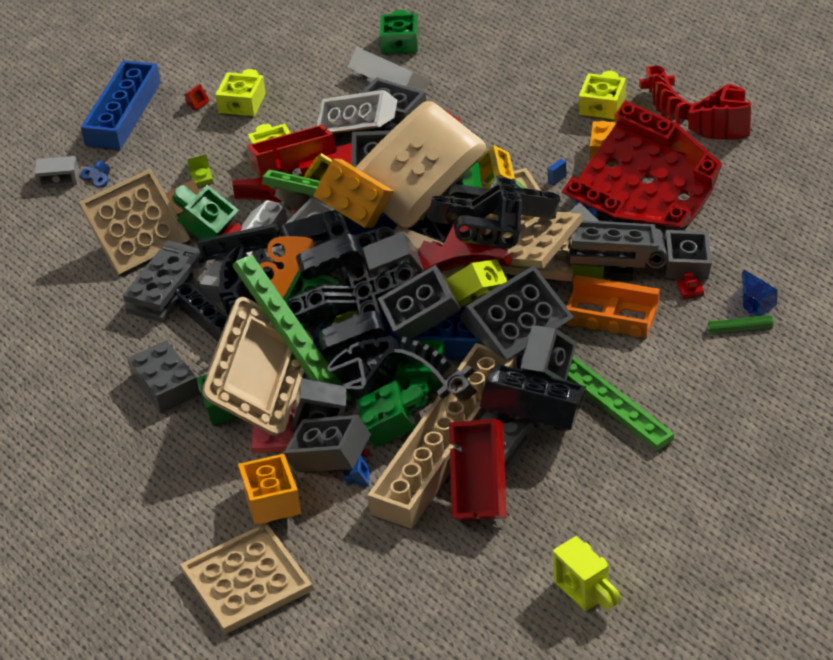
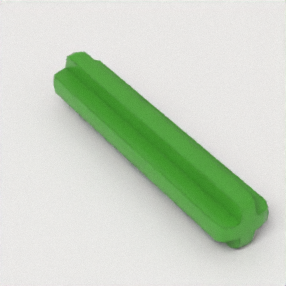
(740, 324)

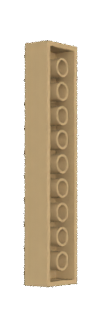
(425, 457)

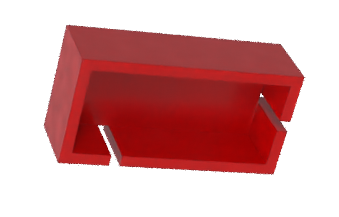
(289, 150)
(477, 470)

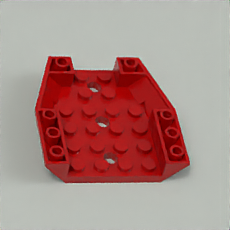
(647, 148)

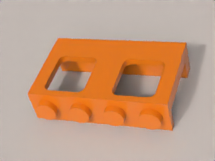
(614, 298)

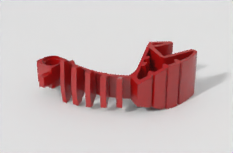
(717, 116)

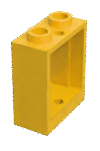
(496, 162)

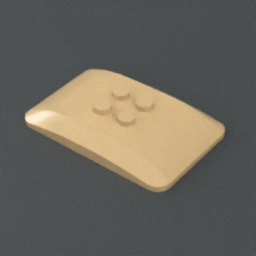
(421, 161)
(253, 370)

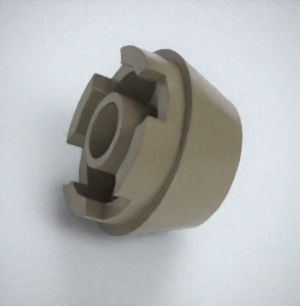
(291, 200)

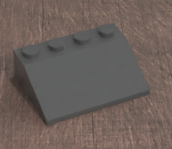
(508, 312)

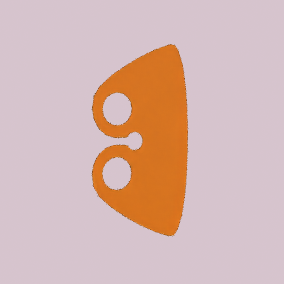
(293, 246)

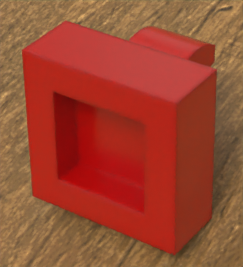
(196, 97)
(690, 287)

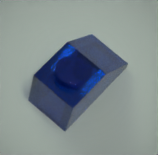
(757, 295)

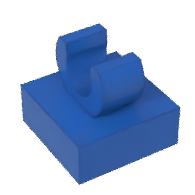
(359, 474)

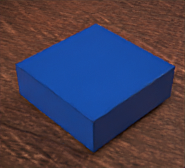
(557, 172)

